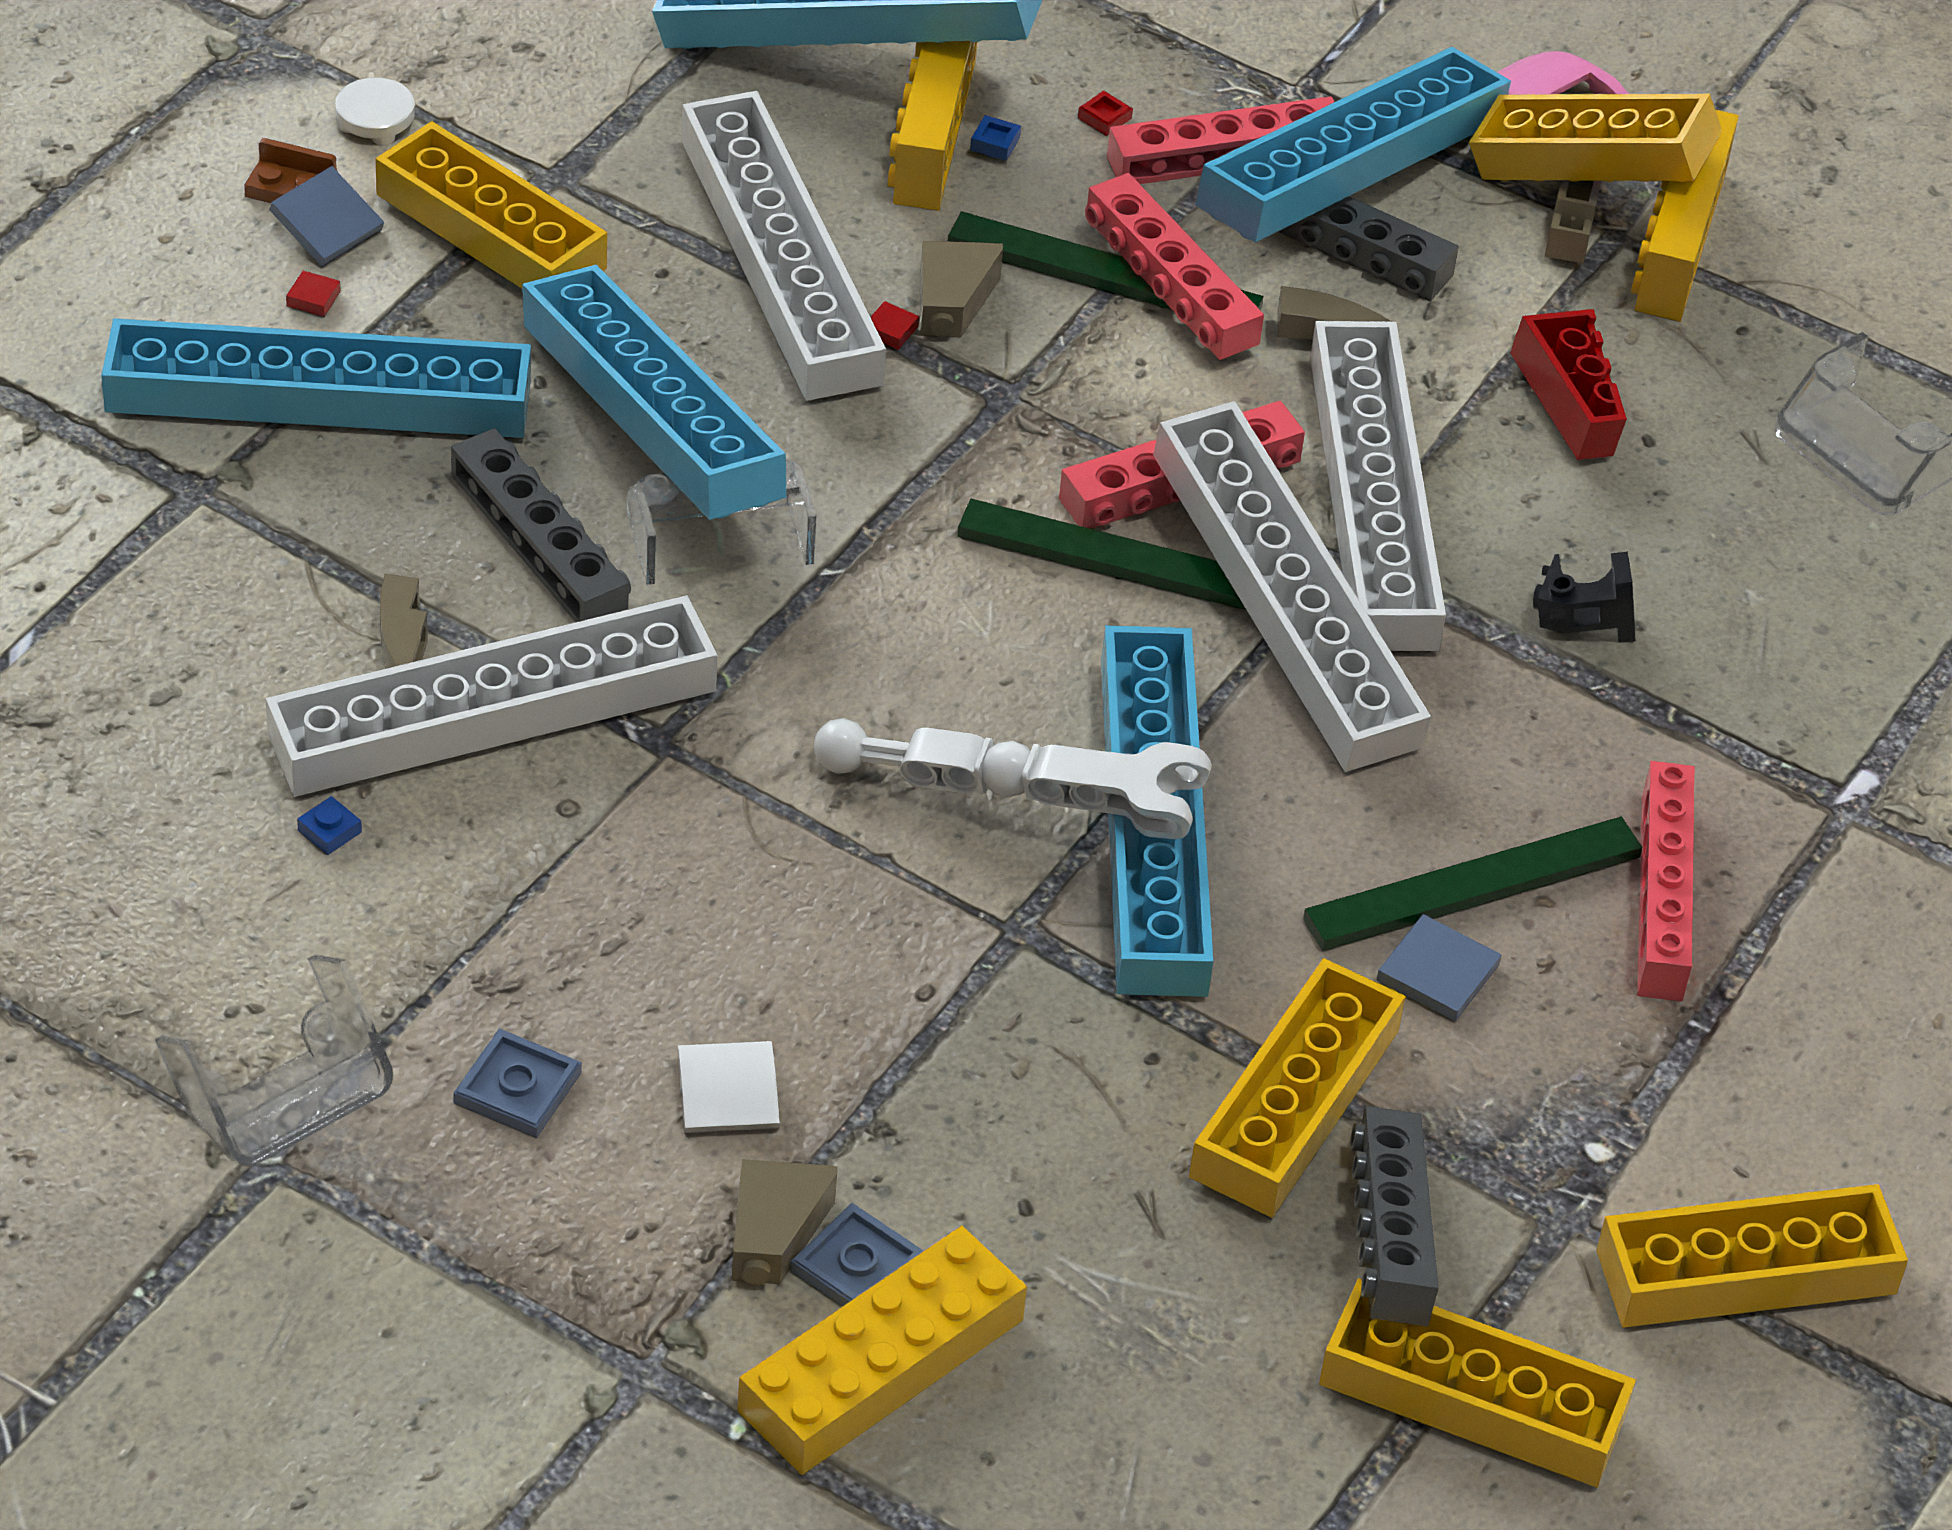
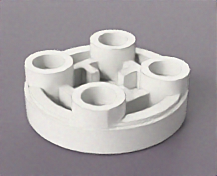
(375, 109)

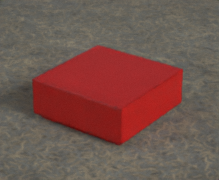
(1104, 112)
(313, 293)
(894, 324)

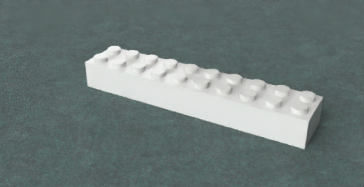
(783, 246)
(1377, 481)
(1291, 587)
(490, 695)

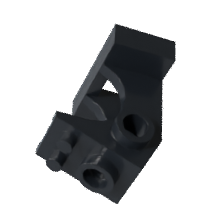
(1587, 606)

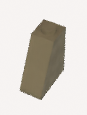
(956, 284)
(778, 1216)

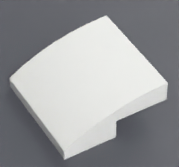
(728, 1087)

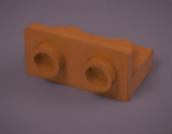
(284, 168)

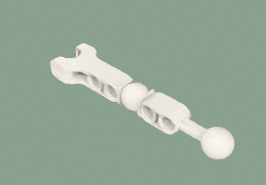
(1051, 774)

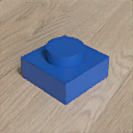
(995, 137)
(329, 825)

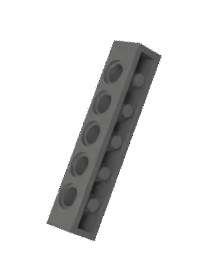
(1379, 245)
(539, 527)
(1394, 1216)

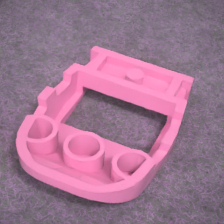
(1556, 73)

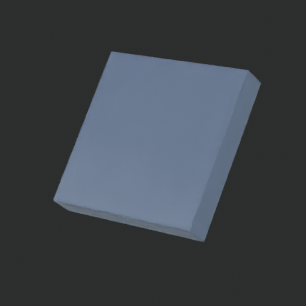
(326, 216)
(1439, 967)
(517, 1083)
(852, 1255)

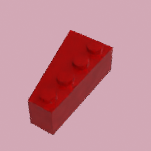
(1572, 379)

